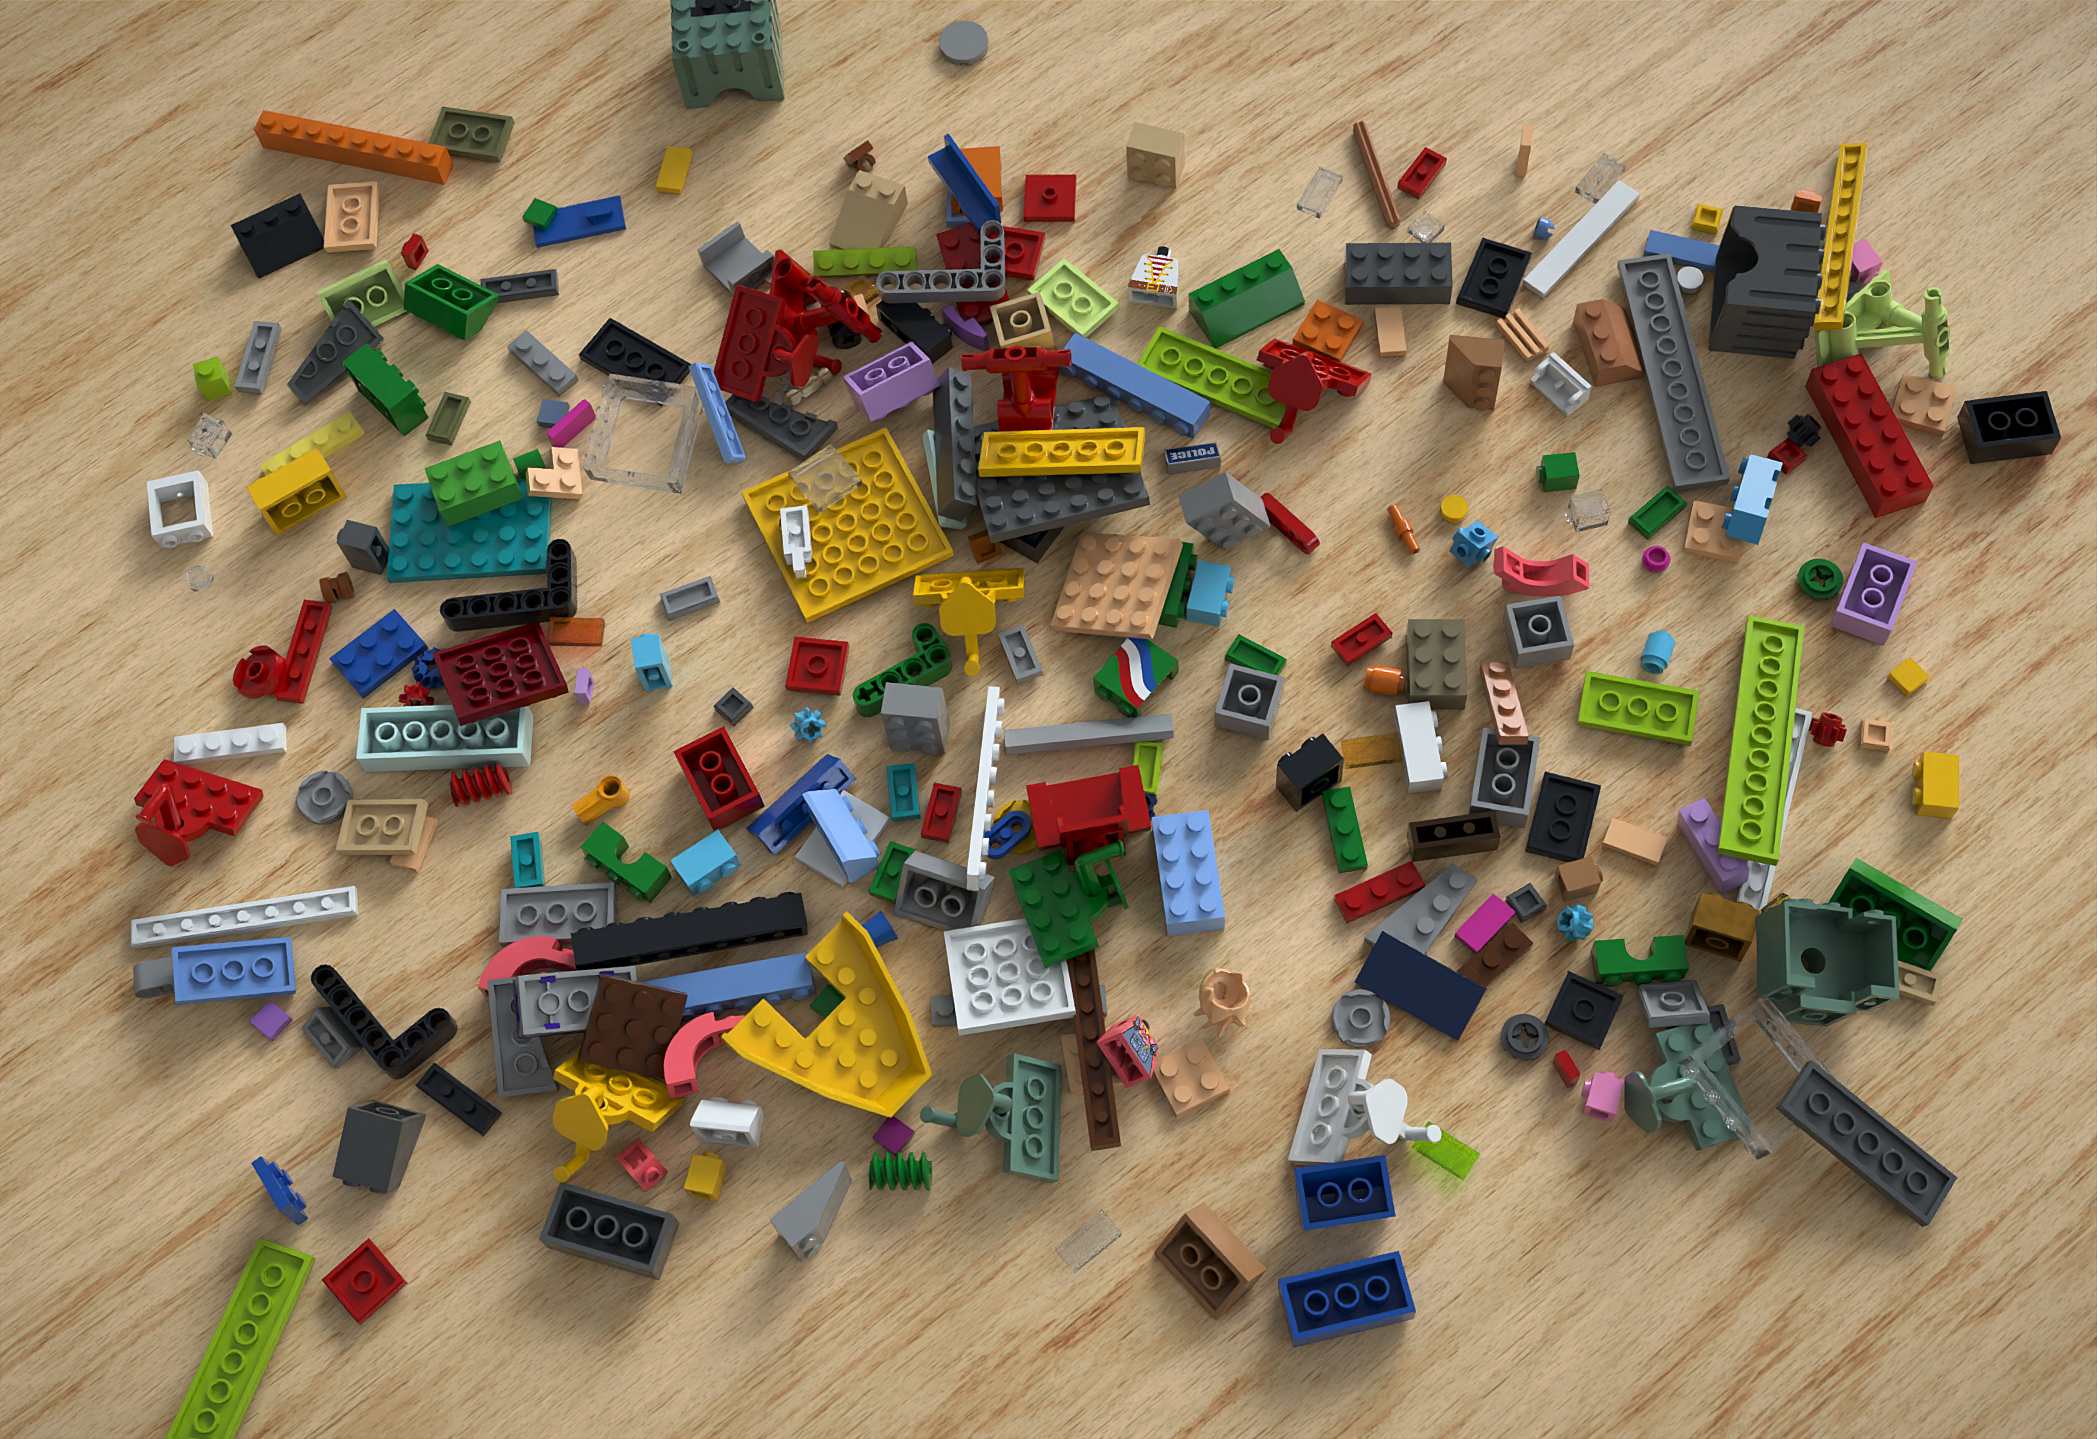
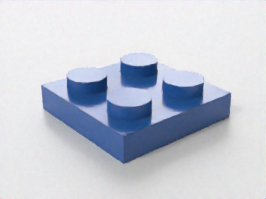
(278, 1186)

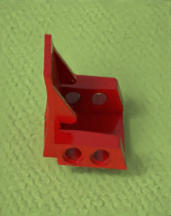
(1089, 811)

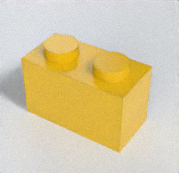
(1936, 785)

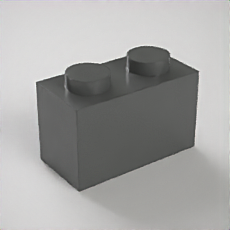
(363, 547)

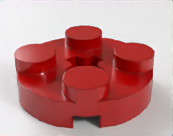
(269, 668)

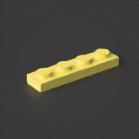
(327, 440)

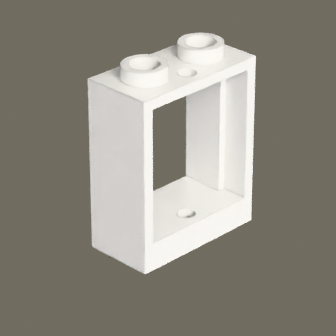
(176, 488)

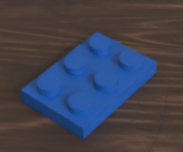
(378, 653)

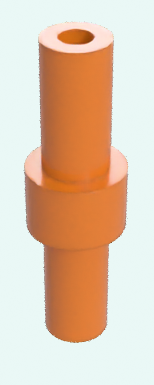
(1403, 529)

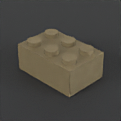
(1437, 663)

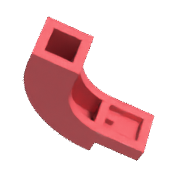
(1541, 578)
(526, 956)
(688, 1049)

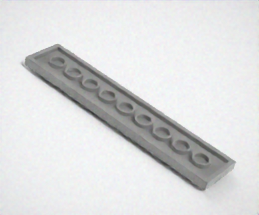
(1672, 373)

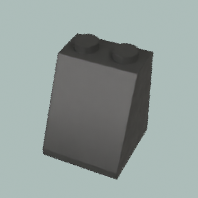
(377, 1145)

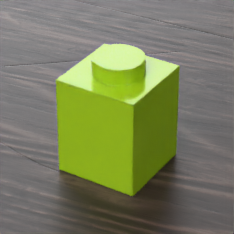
(212, 379)

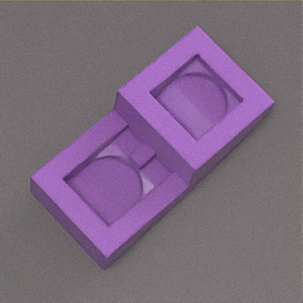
(968, 331)

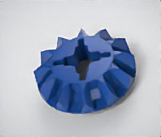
(422, 673)

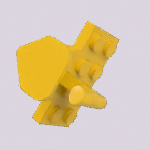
(969, 603)
(603, 1099)

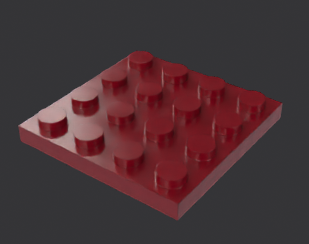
(500, 673)

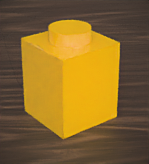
(705, 1176)

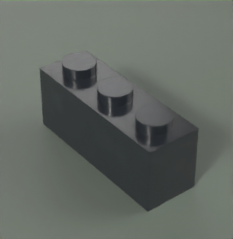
(918, 326)

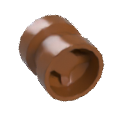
(337, 587)

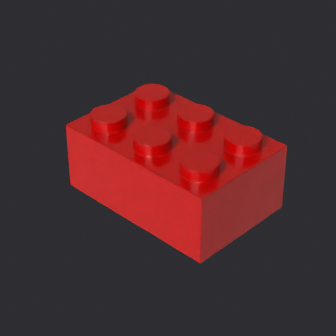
(719, 779)

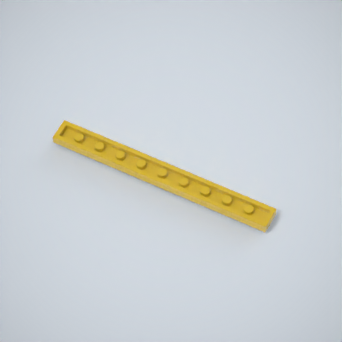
(1841, 236)

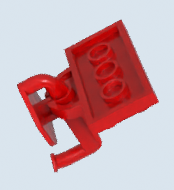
(754, 344)
(1301, 377)
(187, 806)

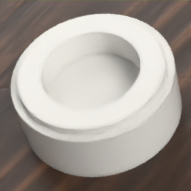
(1690, 280)

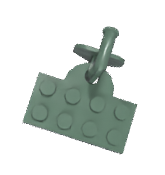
(1686, 1103)
(1026, 1120)

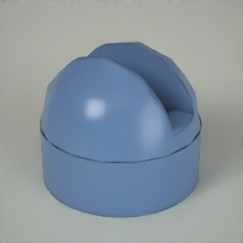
(1542, 227)

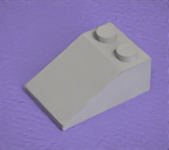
(811, 1214)

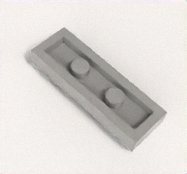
(258, 357)
(543, 363)

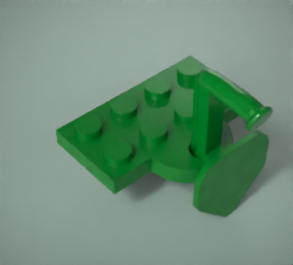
(1064, 902)

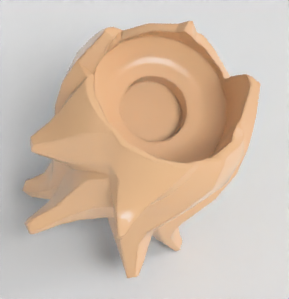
(1223, 999)

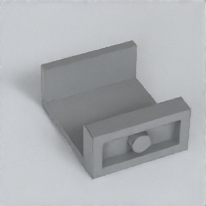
(736, 260)

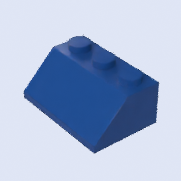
(1343, 1192)

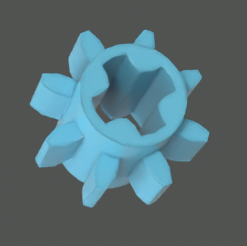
(808, 725)
(1575, 923)

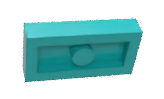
(903, 792)
(527, 860)

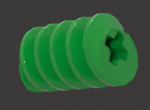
(900, 1171)

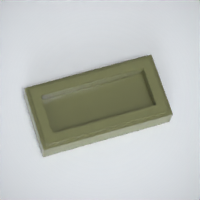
(448, 418)

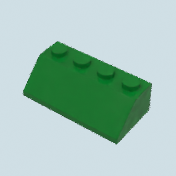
(1246, 299)
(1921, 925)

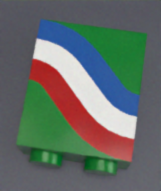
(1134, 675)

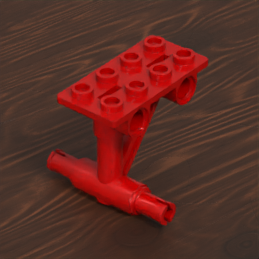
(800, 290)
(1028, 384)

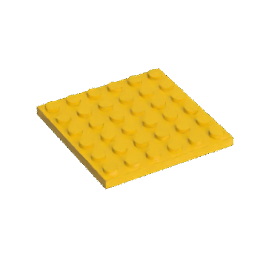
(863, 539)

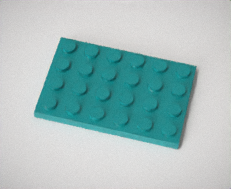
(490, 545)

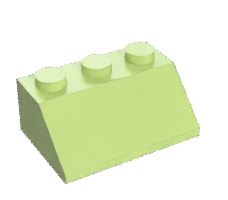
(372, 292)

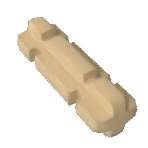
(823, 377)

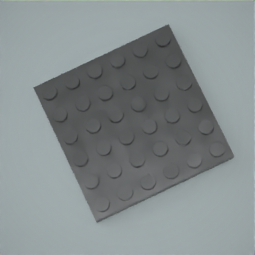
(1043, 502)

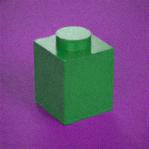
(1558, 472)

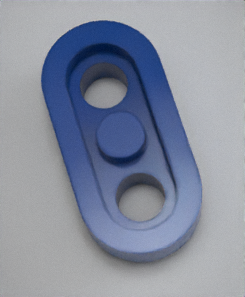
(1006, 836)

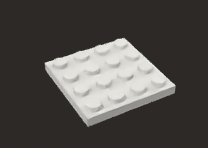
(1002, 979)

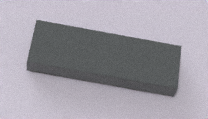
(523, 285)

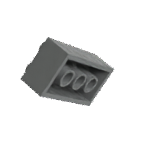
(1398, 273)
(609, 1231)

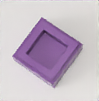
(271, 1020)

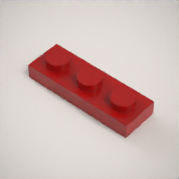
(1379, 892)

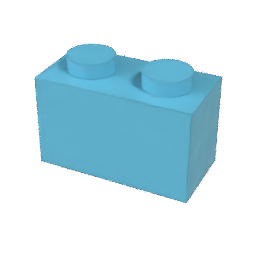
(1209, 593)
(651, 662)
(706, 863)

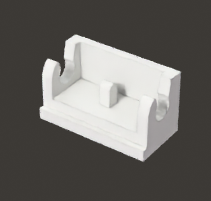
(1560, 384)

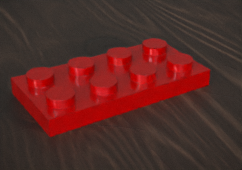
(962, 250)

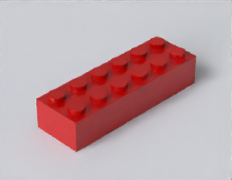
(1868, 435)

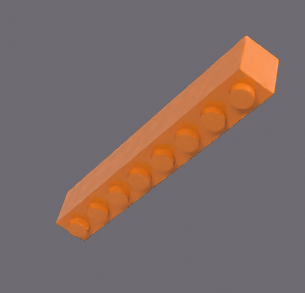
(354, 147)

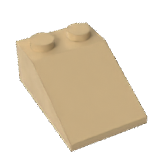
(868, 212)

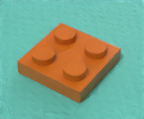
(1328, 331)

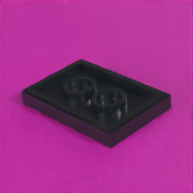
(1494, 278)
(1563, 818)

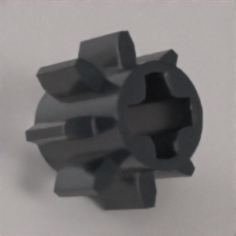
(1804, 430)

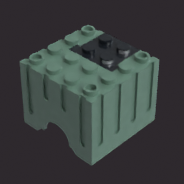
(725, 48)

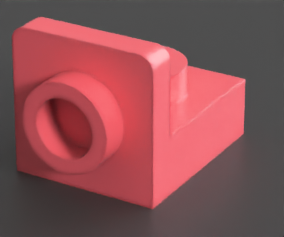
(642, 1164)

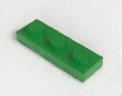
(1344, 830)

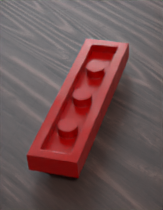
(303, 651)

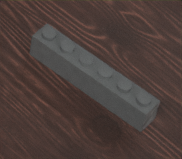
(955, 445)

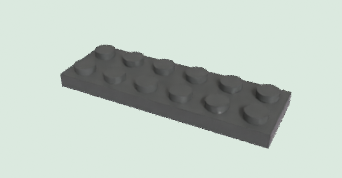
(1866, 1143)

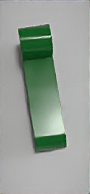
(899, 673)

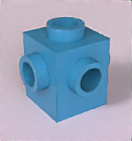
(1473, 544)

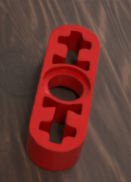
(1289, 525)

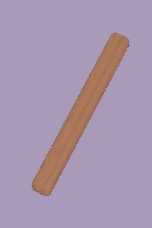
(1376, 174)

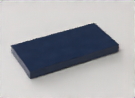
(1420, 985)

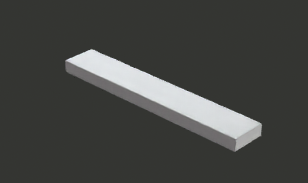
(1581, 239)

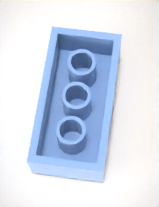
(1188, 873)

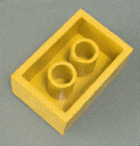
(296, 491)

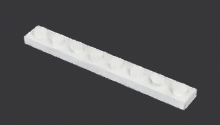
(984, 796)

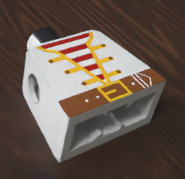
(1155, 280)

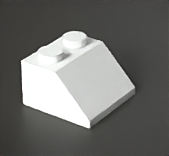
(728, 1123)

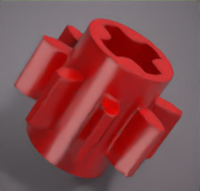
(416, 692)
(1827, 729)

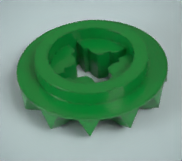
(1825, 570)

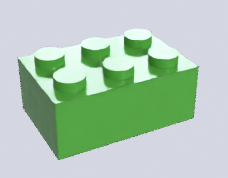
(473, 483)

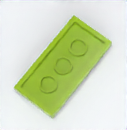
(1638, 708)

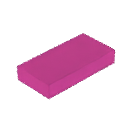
(571, 424)
(1484, 924)

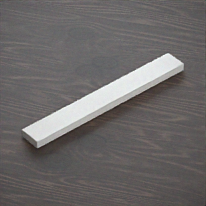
(1761, 875)
(244, 917)

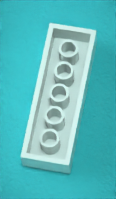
(434, 740)

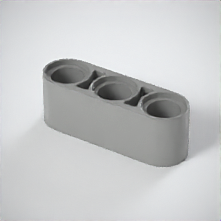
(153, 978)

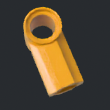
(599, 802)

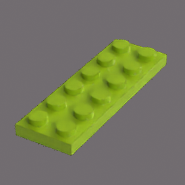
(1214, 376)

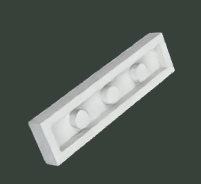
(230, 744)

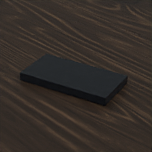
(627, 353)

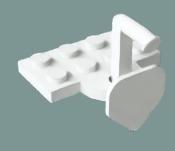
(1335, 1107)

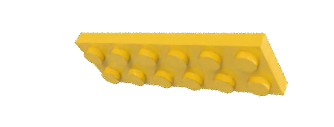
(1062, 452)

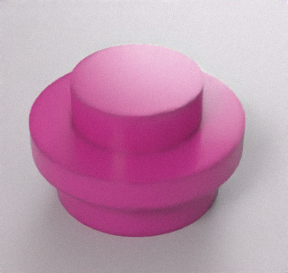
(1656, 559)

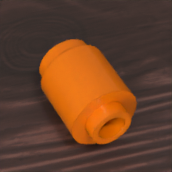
(1384, 680)

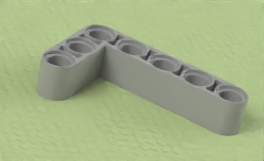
(952, 278)

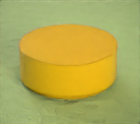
(1454, 508)

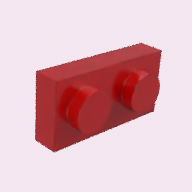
(1422, 173)
(1361, 639)
(941, 812)

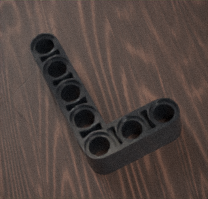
(522, 600)
(372, 1029)

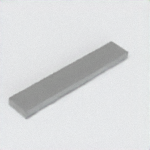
(1088, 734)

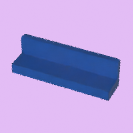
(964, 184)
(789, 812)

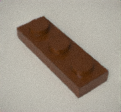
(1497, 956)

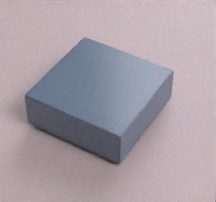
(552, 412)

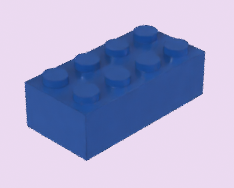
(1346, 1299)

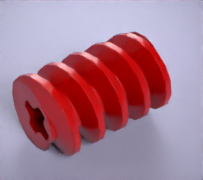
(480, 784)

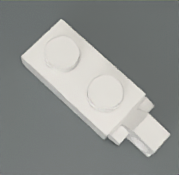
(796, 538)

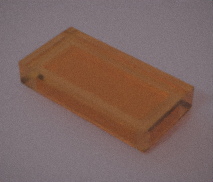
(576, 631)

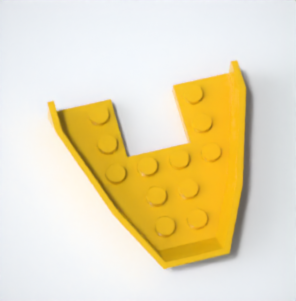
(862, 1050)

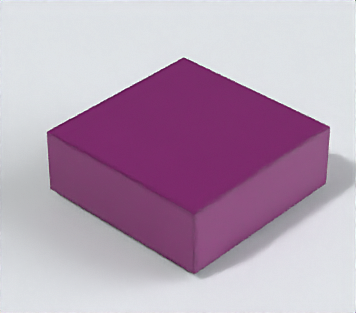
(893, 1135)

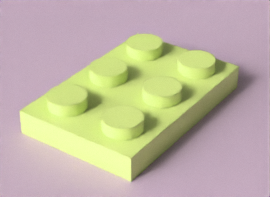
(1074, 299)

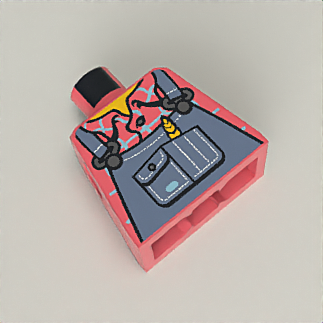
(1130, 1050)

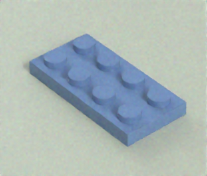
(233, 971)

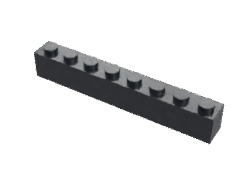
(690, 933)

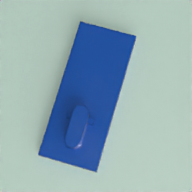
(582, 221)

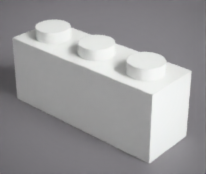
(1420, 747)

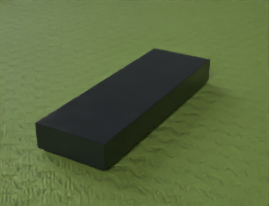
(458, 1099)

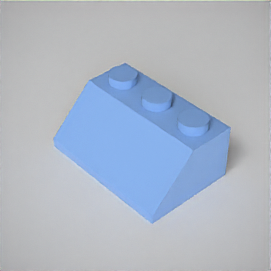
(842, 833)

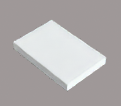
(816, 853)

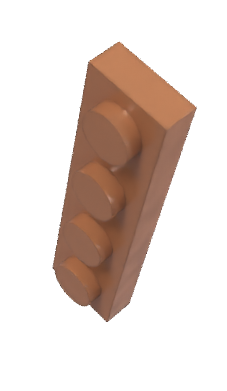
(1503, 703)

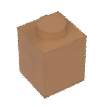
(1578, 878)

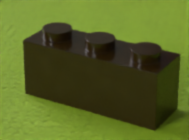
(1453, 836)

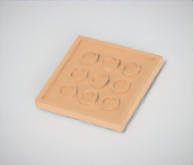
(1117, 585)

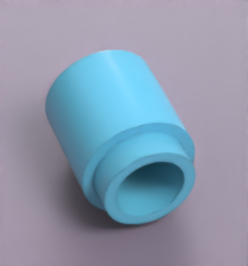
(1657, 652)

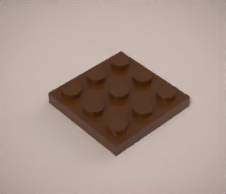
(631, 1026)

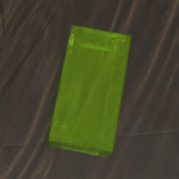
(1448, 1154)

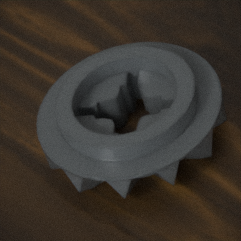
(1533, 1027)

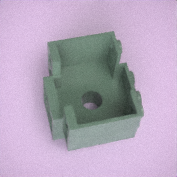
(1848, 960)

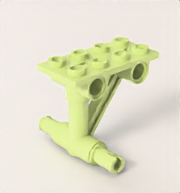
(1871, 323)

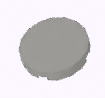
(963, 42)
(324, 797)
(1360, 1019)

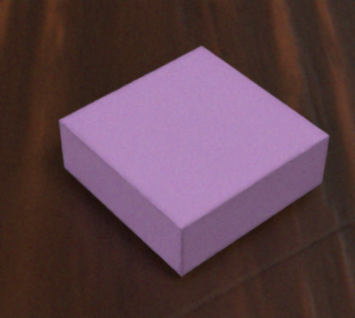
(584, 686)

